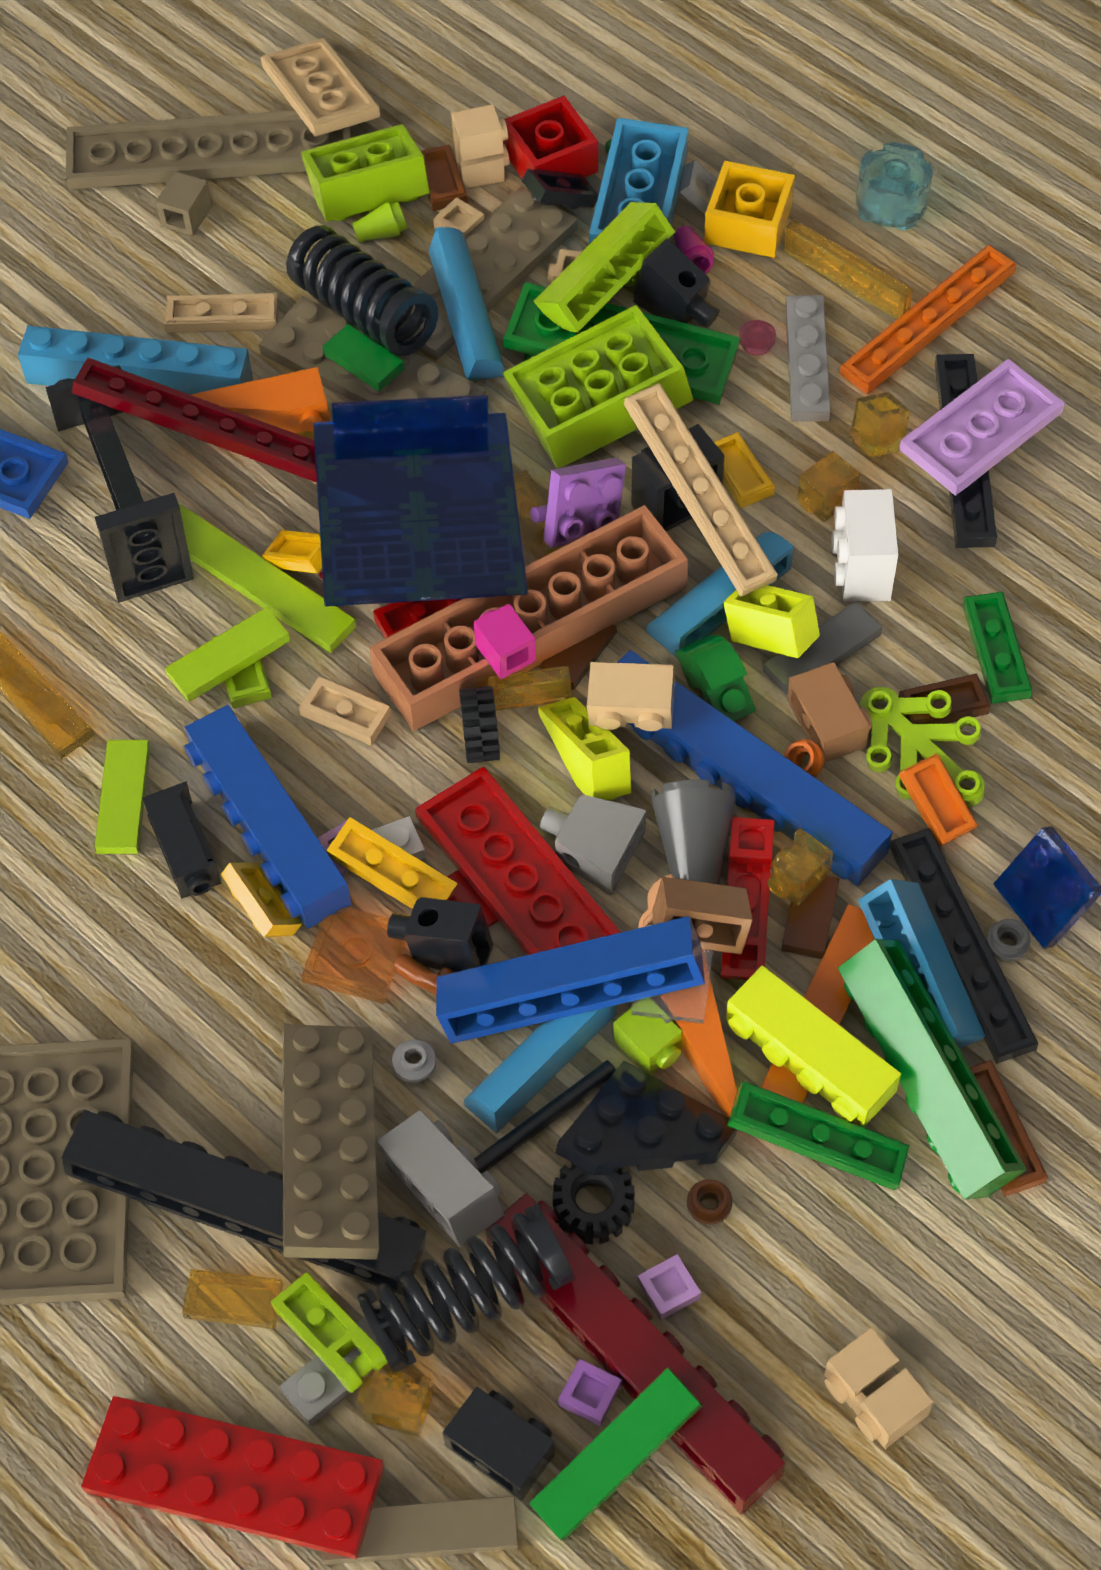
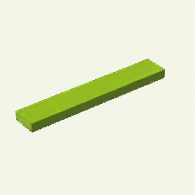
(265, 583)

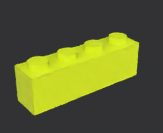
(812, 1047)

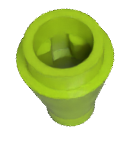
(381, 223)

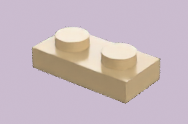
(345, 710)

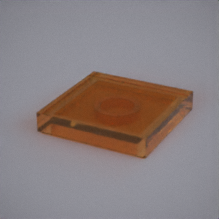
(353, 955)

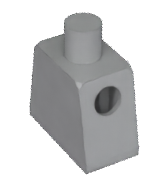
(596, 838)

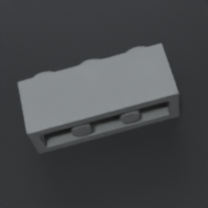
(442, 1177)

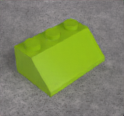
(365, 172)

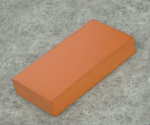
(938, 800)

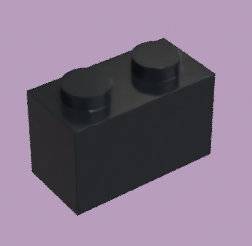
(500, 1441)

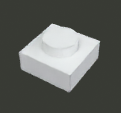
(403, 835)

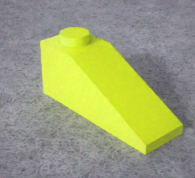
(591, 754)

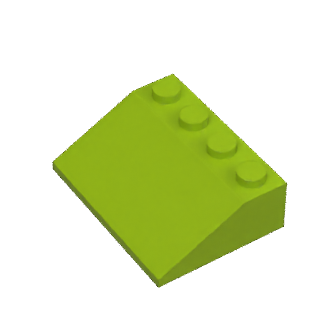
(580, 386)

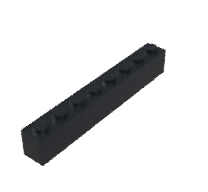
(217, 1192)

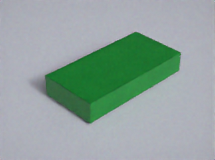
(363, 357)

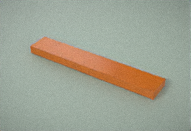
(927, 319)
(826, 991)

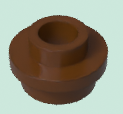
(709, 1189)

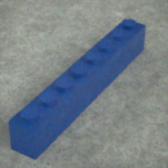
(769, 783)

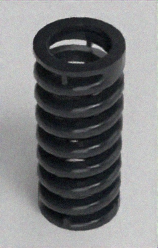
(368, 296)
(392, 1323)

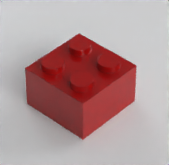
(551, 140)

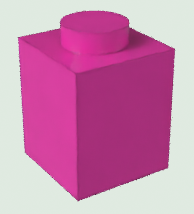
(504, 640)

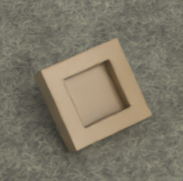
(459, 216)

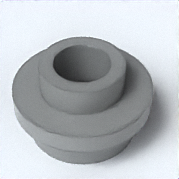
(414, 1072)

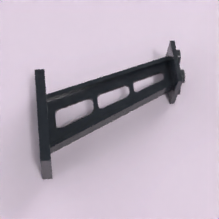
(140, 539)

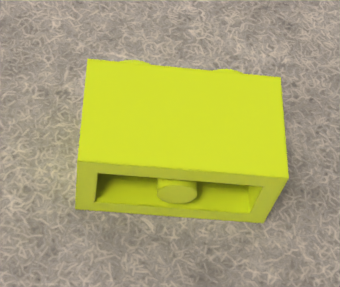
(773, 620)

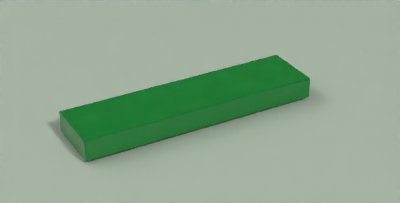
(818, 1135)
(615, 1454)

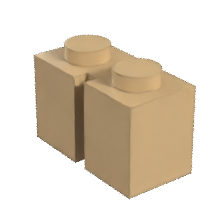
(480, 146)
(631, 695)
(882, 1399)

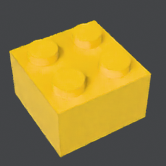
(749, 209)

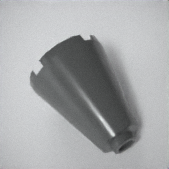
(694, 827)

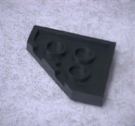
(643, 1126)

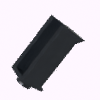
(182, 840)

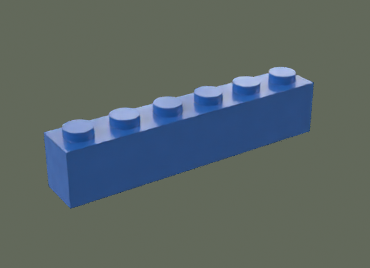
(267, 816)
(570, 980)

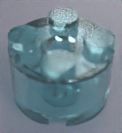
(893, 186)

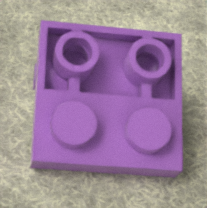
(581, 500)

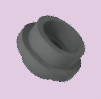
(1008, 929)

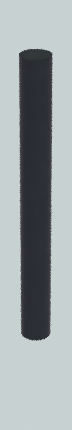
(544, 1117)

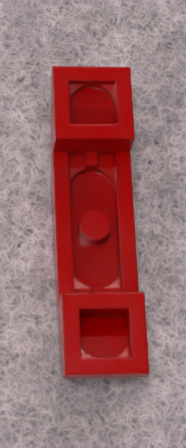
(750, 869)

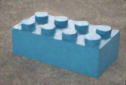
(641, 166)

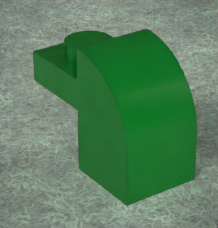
(719, 673)

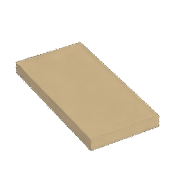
(320, 87)

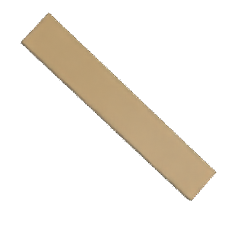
(700, 490)

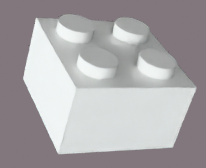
(865, 545)

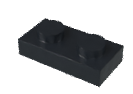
(560, 188)

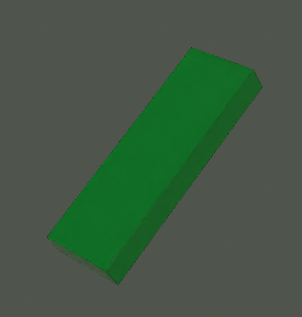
(997, 647)

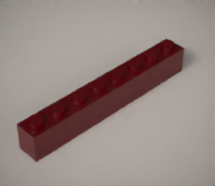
(634, 1350)

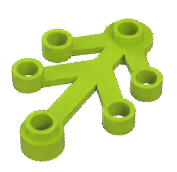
(919, 737)

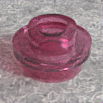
(757, 337)

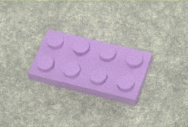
(981, 426)

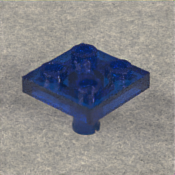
(1048, 887)

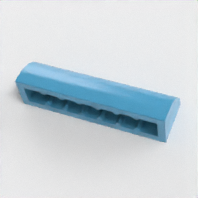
(465, 305)
(703, 609)
(902, 913)
(533, 1066)

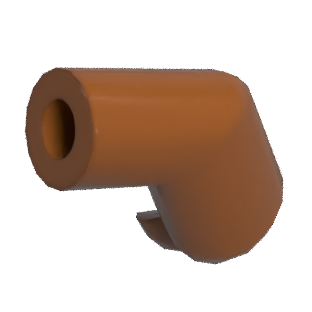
(418, 973)

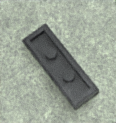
(837, 641)

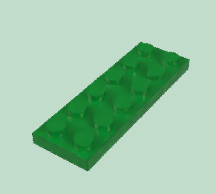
(701, 351)

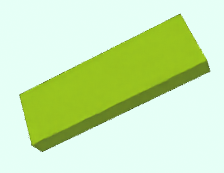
(227, 654)
(122, 796)

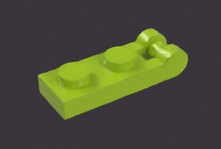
(328, 1331)

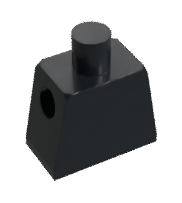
(674, 287)
(444, 934)

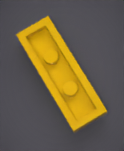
(387, 865)

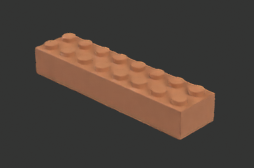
(568, 600)

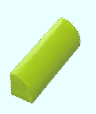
(604, 266)

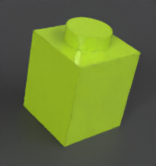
(648, 1041)

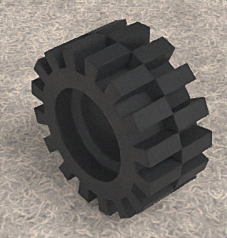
(479, 724)
(591, 1224)

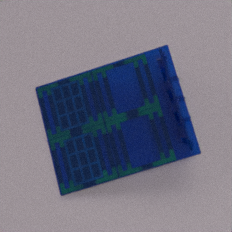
(417, 502)

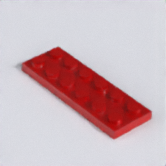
(512, 866)
(234, 1477)

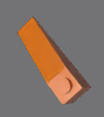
(285, 400)
(708, 1055)

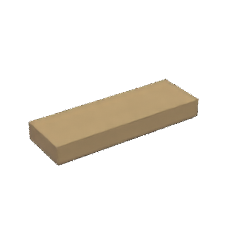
(221, 312)

